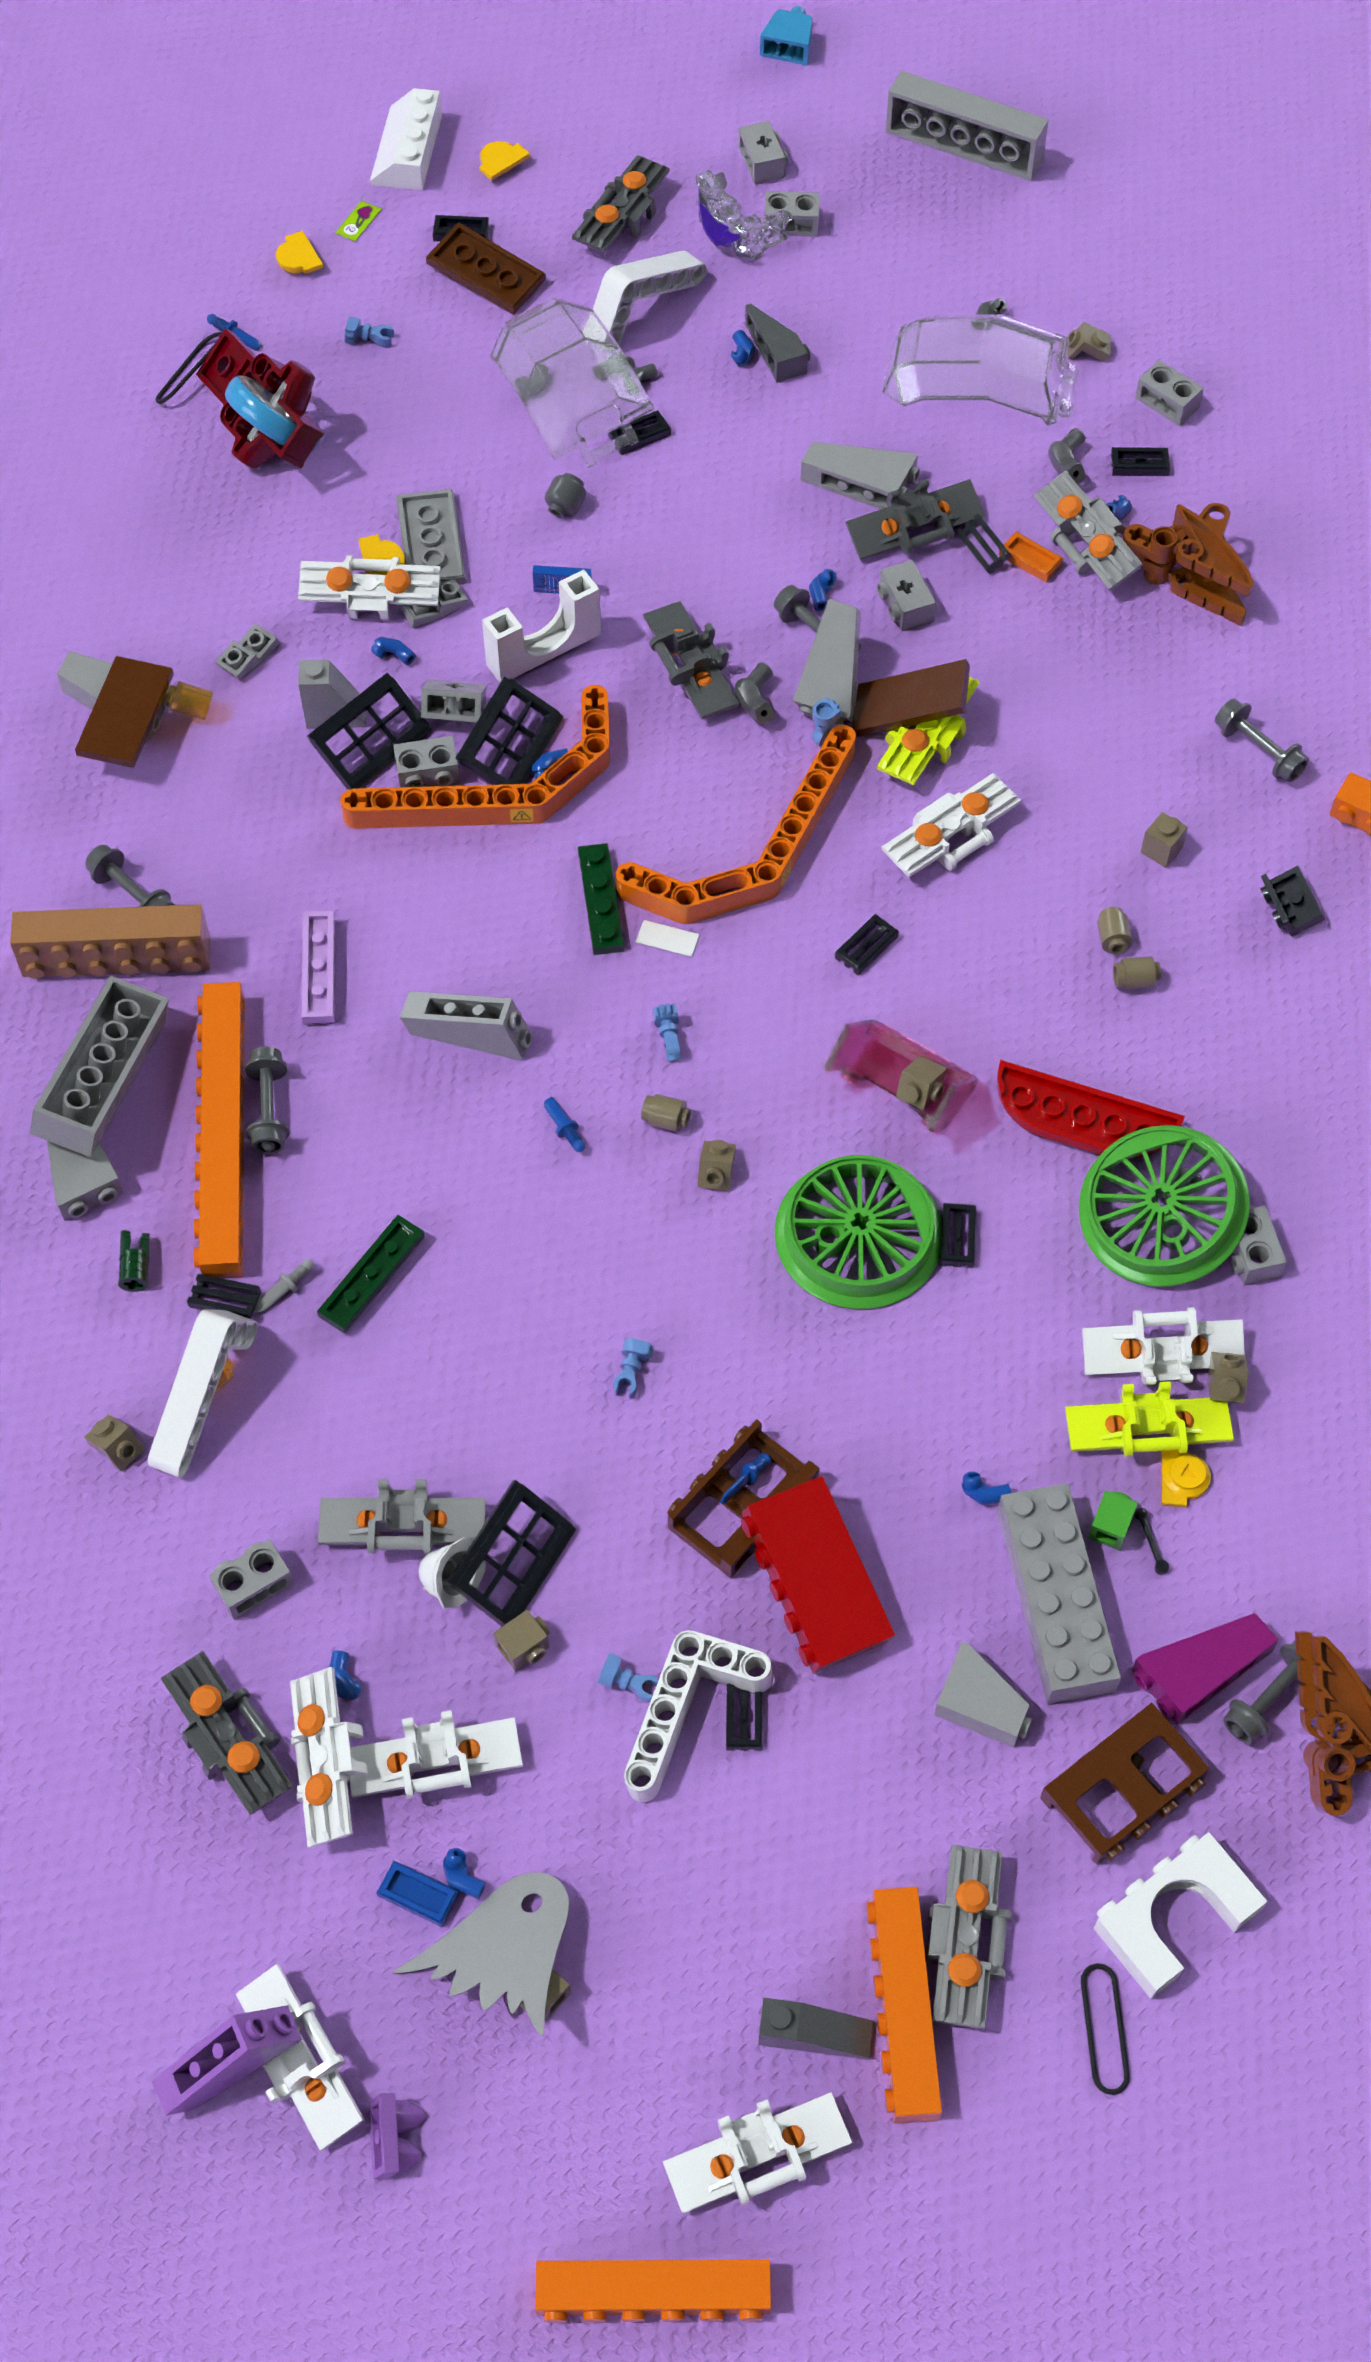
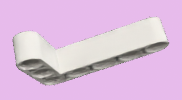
(643, 280)
(195, 1385)
(679, 1700)

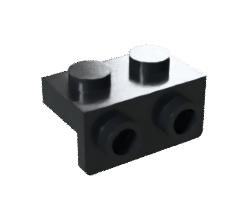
(1293, 901)

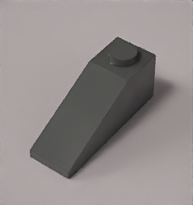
(777, 344)
(814, 2029)

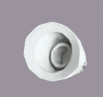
(439, 1566)

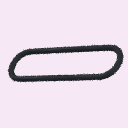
(1120, 2029)

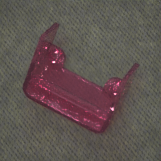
(880, 1054)

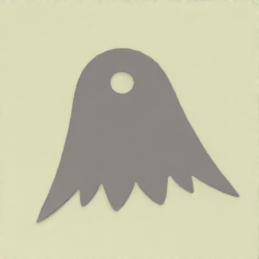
(504, 1946)

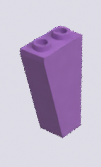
(226, 2057)

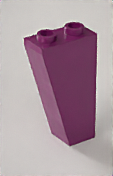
(1202, 1665)

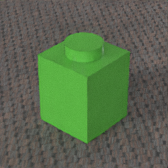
(1112, 1519)

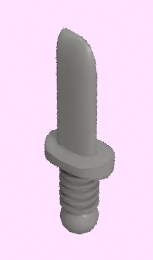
(284, 1285)

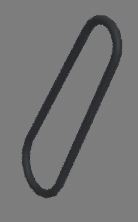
(192, 371)

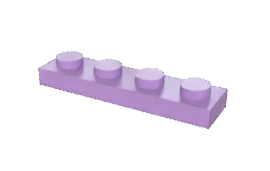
(318, 967)

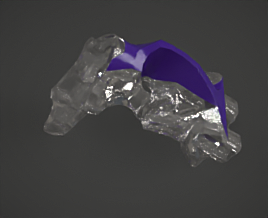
(728, 227)

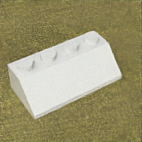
(408, 140)

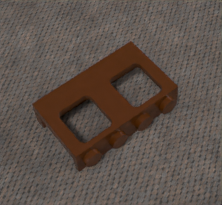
(715, 1483)
(1113, 1764)

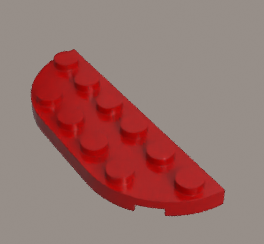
(1073, 1111)

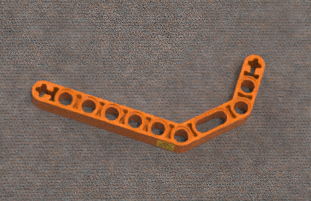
(455, 804)
(638, 884)

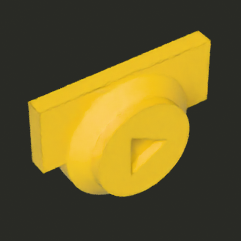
(500, 158)
(298, 255)
(373, 548)
(1182, 1478)

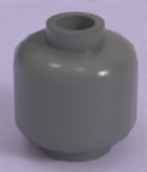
(565, 495)

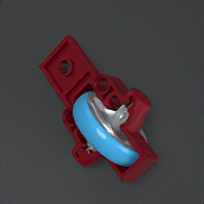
(261, 402)

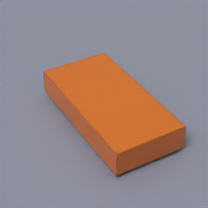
(1032, 557)

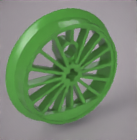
(847, 1226)
(1187, 1266)

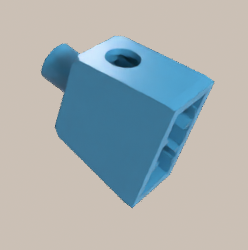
(787, 36)

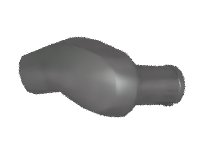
(1062, 457)
(749, 695)

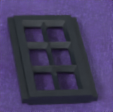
(350, 712)
(486, 722)
(486, 1539)

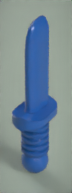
(221, 324)
(565, 1127)
(748, 1476)

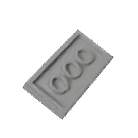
(431, 532)

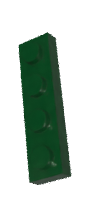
(600, 899)
(370, 1274)

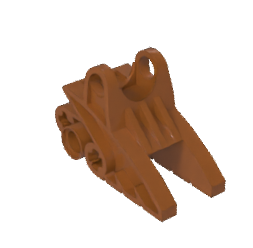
(1205, 556)
(1339, 1698)

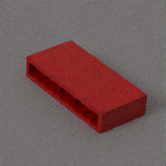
(816, 1574)

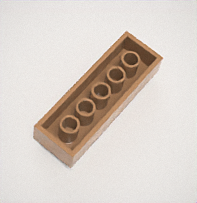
(110, 941)

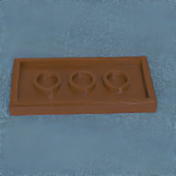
(485, 268)
(911, 698)
(124, 712)

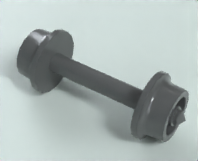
(792, 604)
(1234, 717)
(106, 864)
(268, 1134)
(1246, 1721)

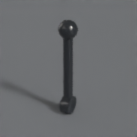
(1161, 1566)

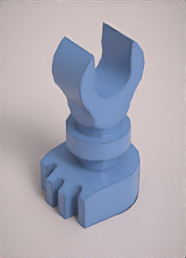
(377, 333)
(824, 715)
(666, 1020)
(635, 1351)
(612, 1673)

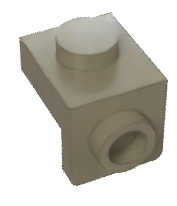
(1089, 340)
(716, 1165)
(115, 1441)

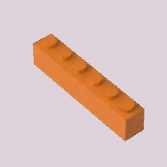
(905, 2005)
(653, 2288)

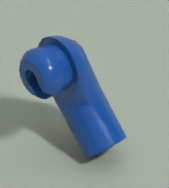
(744, 350)
(1121, 507)
(820, 586)
(393, 646)
(547, 760)
(980, 1492)
(344, 1682)
(458, 1875)

